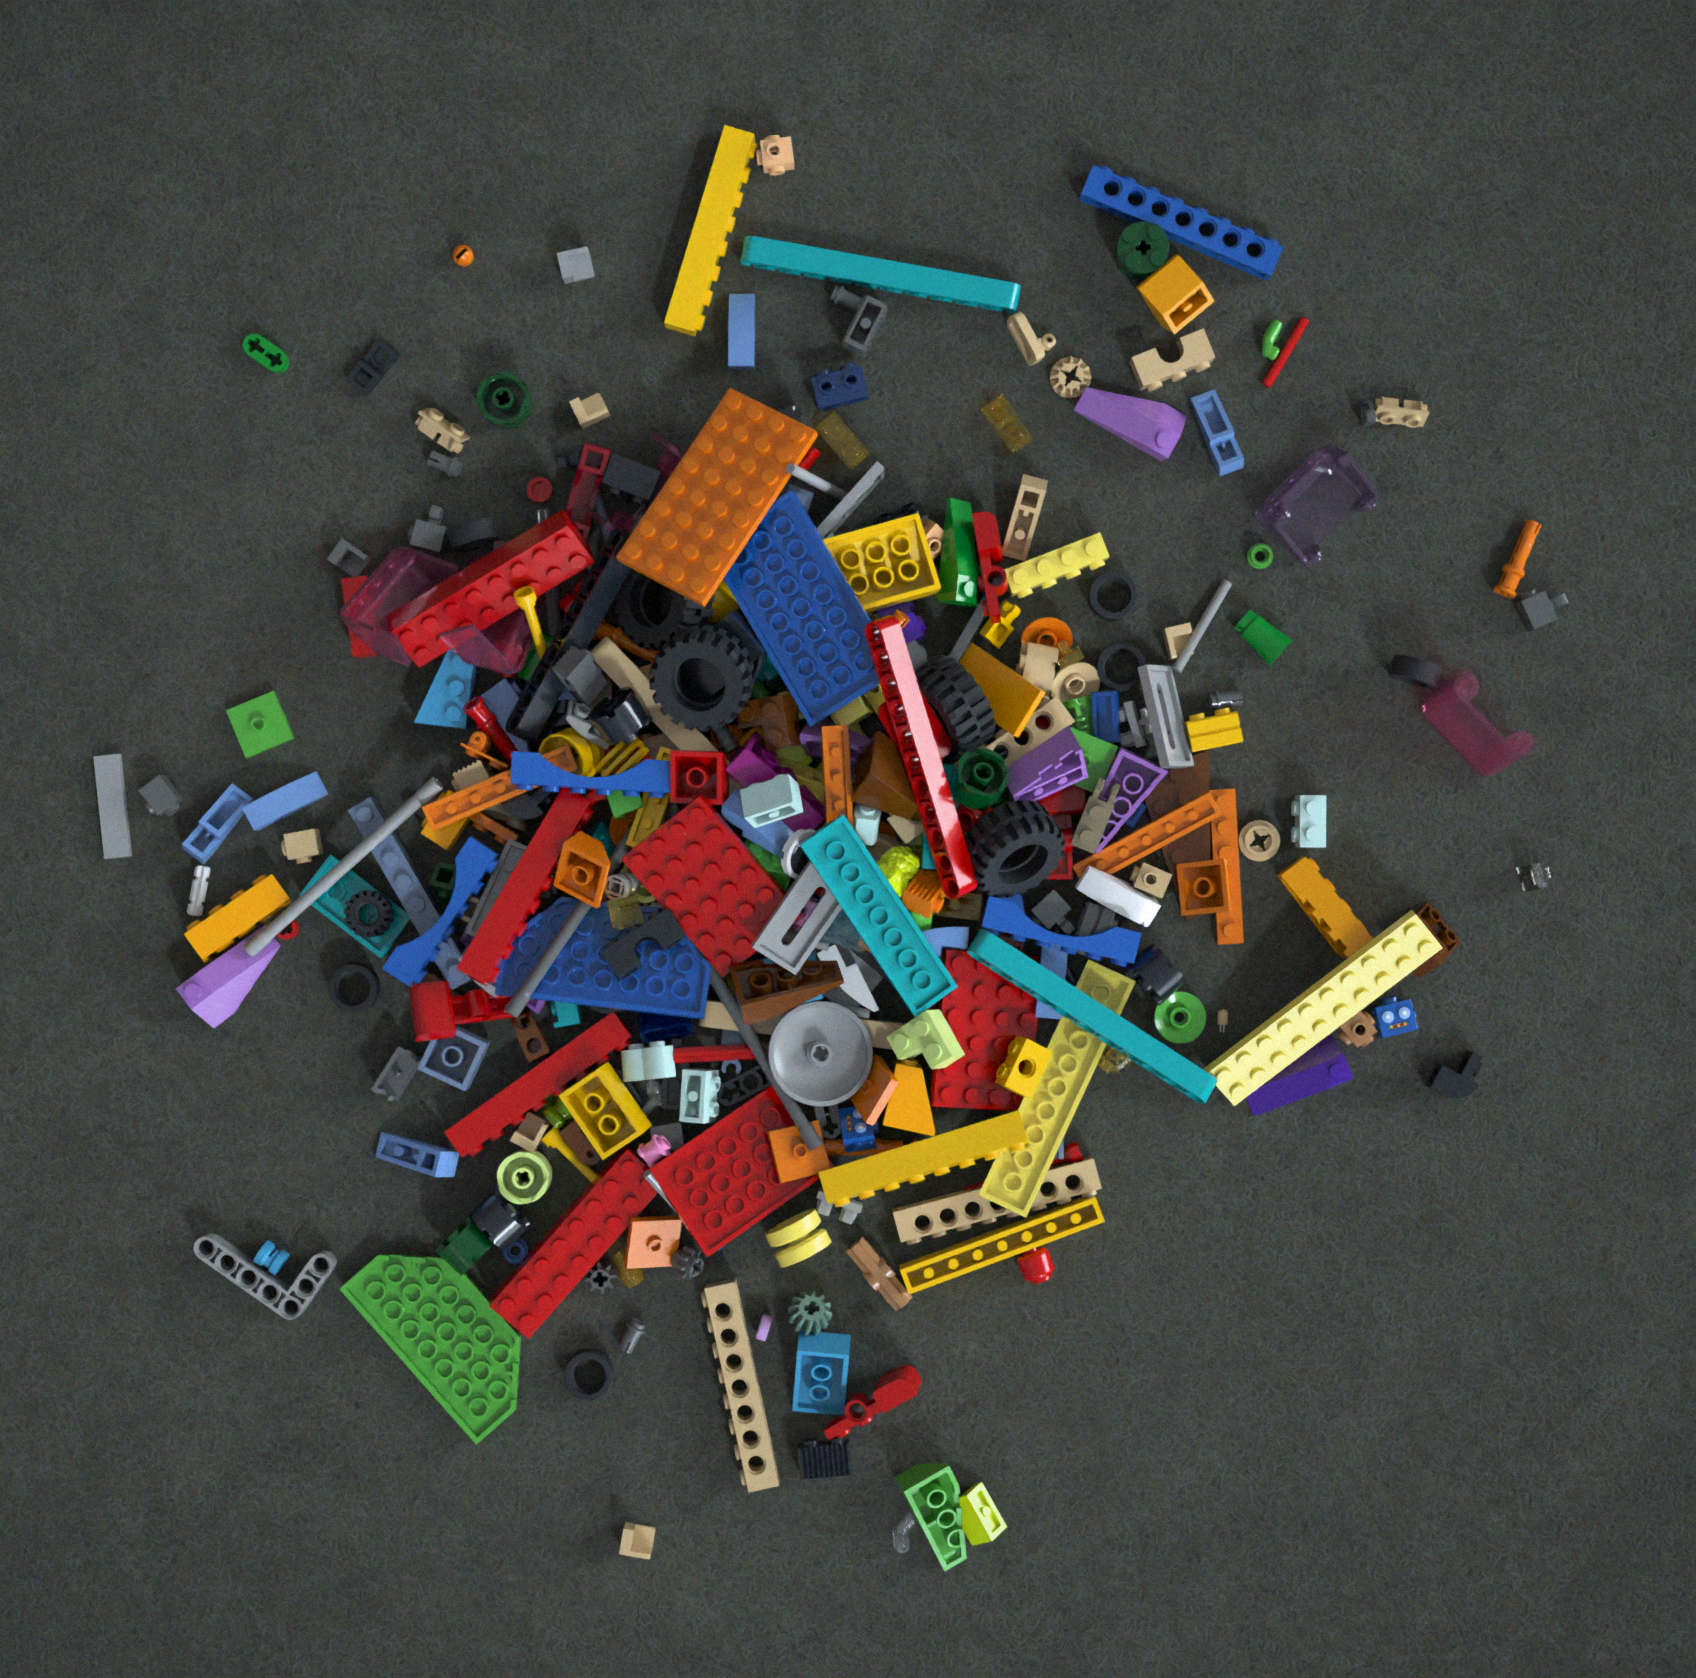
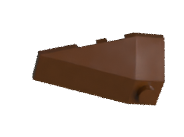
(770, 989)

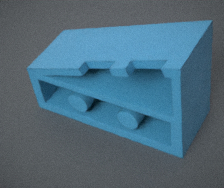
(448, 694)

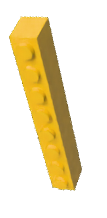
(710, 230)
(923, 1158)
(1001, 1243)

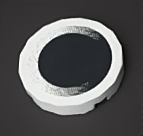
(794, 858)

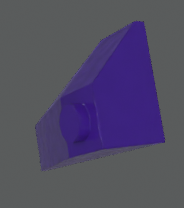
(1309, 1074)

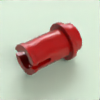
(809, 458)

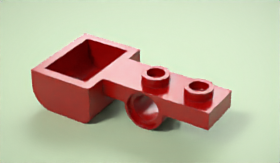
(990, 554)
(1062, 807)
(438, 1013)
(890, 1392)

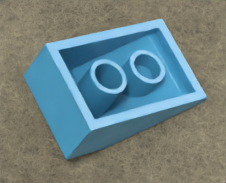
(821, 1373)

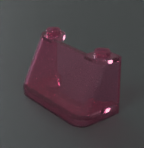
(1468, 731)

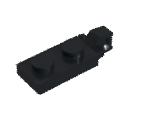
(672, 1085)

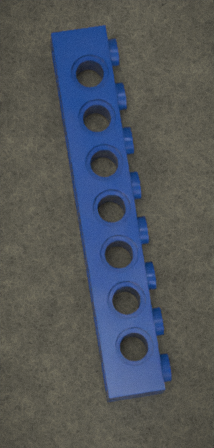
(1188, 235)

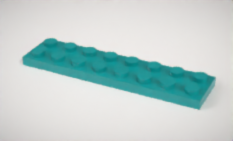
(878, 915)

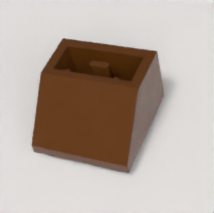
(1443, 934)

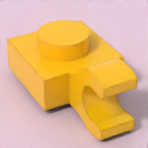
(999, 632)

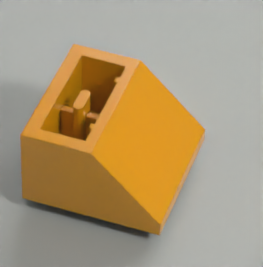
(1175, 294)

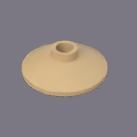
(1085, 682)

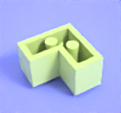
(927, 1035)

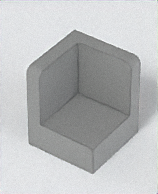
(575, 265)

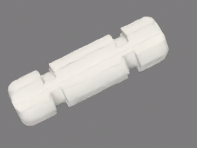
(198, 890)

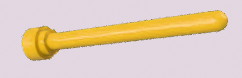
(525, 598)
(554, 1140)

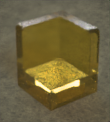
(625, 912)

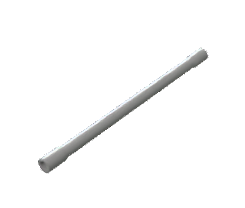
(421, 796)

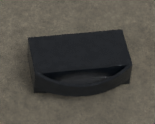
(704, 677)

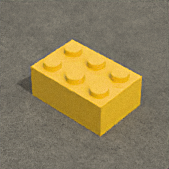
(605, 1110)

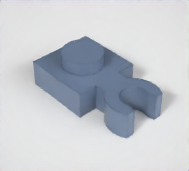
(732, 1037)

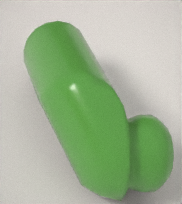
(1269, 337)

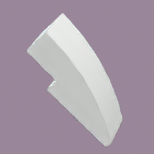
(1118, 895)
(854, 981)

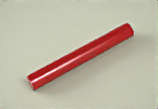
(1285, 352)

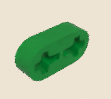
(262, 357)

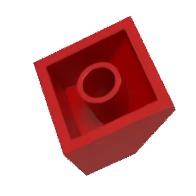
(698, 774)

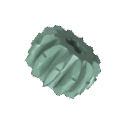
(800, 1316)

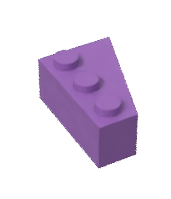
(1047, 768)

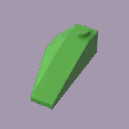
(935, 1502)

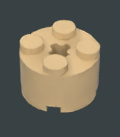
(1038, 665)

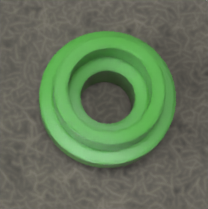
(1268, 556)

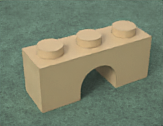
(1152, 370)

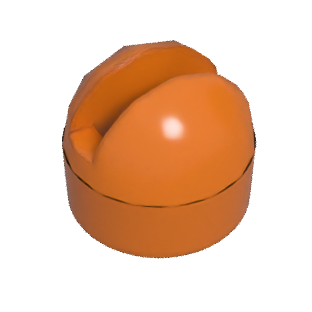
(466, 259)

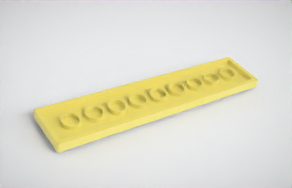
(1323, 1007)
(1047, 1115)

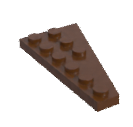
(1171, 792)

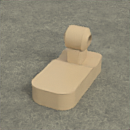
(1026, 340)

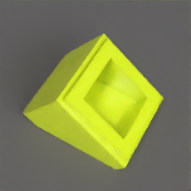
(794, 754)

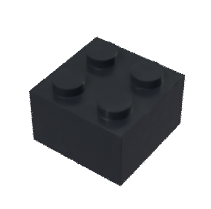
(633, 481)

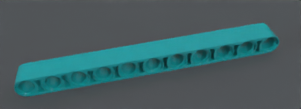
(881, 273)
(1092, 1016)

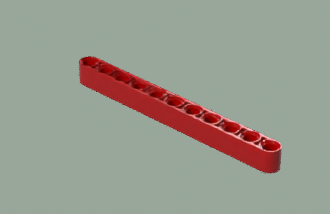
(920, 756)

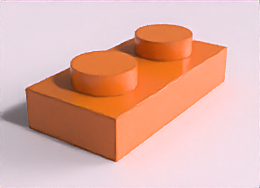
(483, 823)

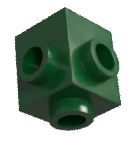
(443, 880)

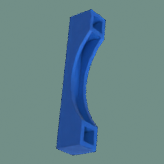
(533, 769)
(472, 866)
(1112, 942)

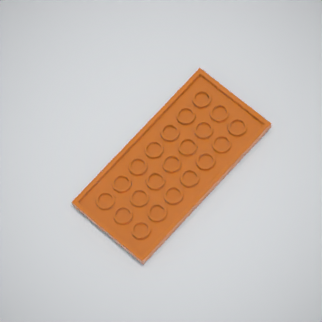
(716, 496)

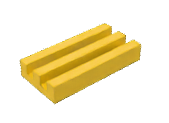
(619, 755)

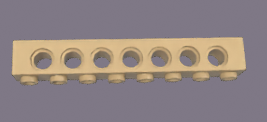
(1058, 719)
(911, 1233)
(754, 1477)

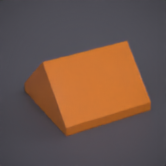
(1203, 887)

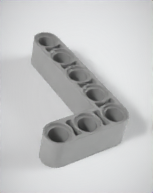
(258, 1289)

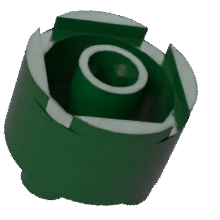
(1151, 239)
(498, 387)
(979, 779)
(464, 1246)

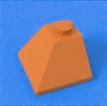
(583, 869)

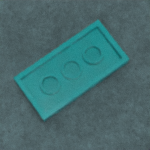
(333, 904)

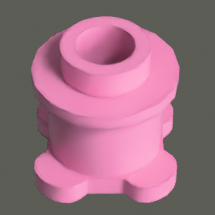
(654, 1150)

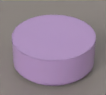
(763, 1328)

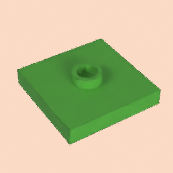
(260, 724)
(1097, 757)

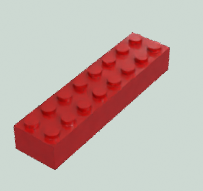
(486, 588)
(574, 1243)

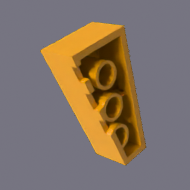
(1324, 907)
(236, 917)

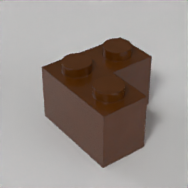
(778, 718)

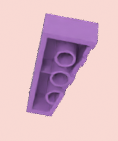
(1136, 780)

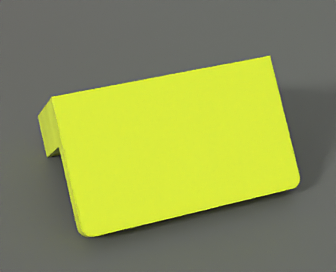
(980, 1516)

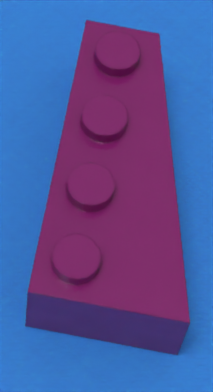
(755, 764)

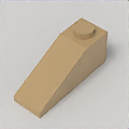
(1024, 517)

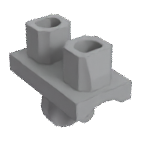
(1135, 736)
(847, 1213)

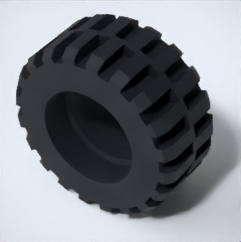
(640, 614)
(956, 703)
(685, 705)
(1014, 848)

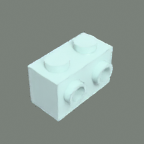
(771, 800)
(1309, 821)
(699, 1095)

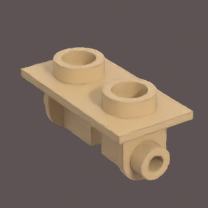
(1411, 414)
(452, 434)

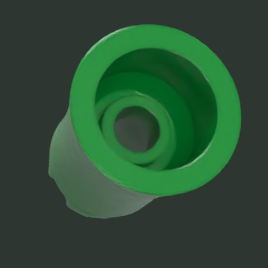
(1262, 637)

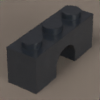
(660, 928)

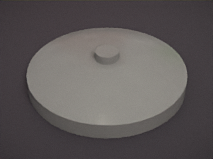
(820, 1053)

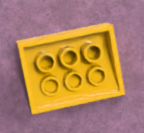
(886, 562)

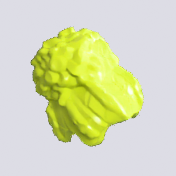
(899, 867)

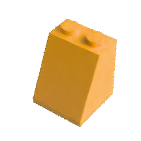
(909, 1103)

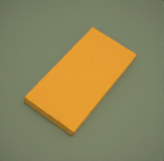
(1008, 692)

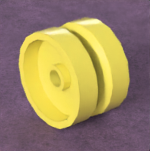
(797, 1238)

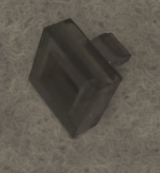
(1533, 876)

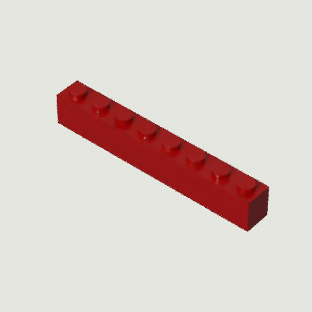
(524, 888)
(538, 1083)

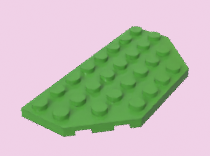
(443, 1335)

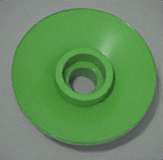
(1189, 1027)

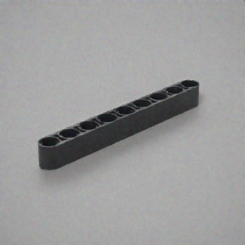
(575, 630)

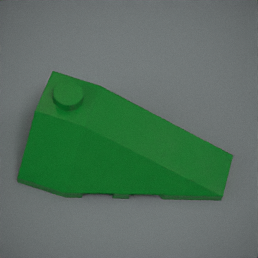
(959, 557)

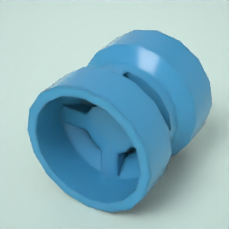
(271, 1257)

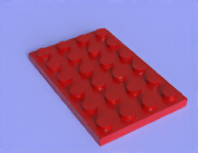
(707, 882)
(985, 1018)
(728, 1174)

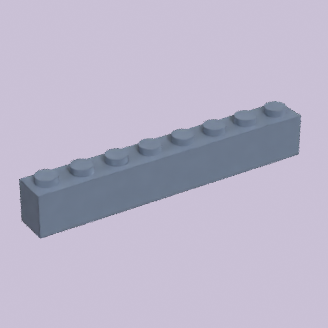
(409, 887)

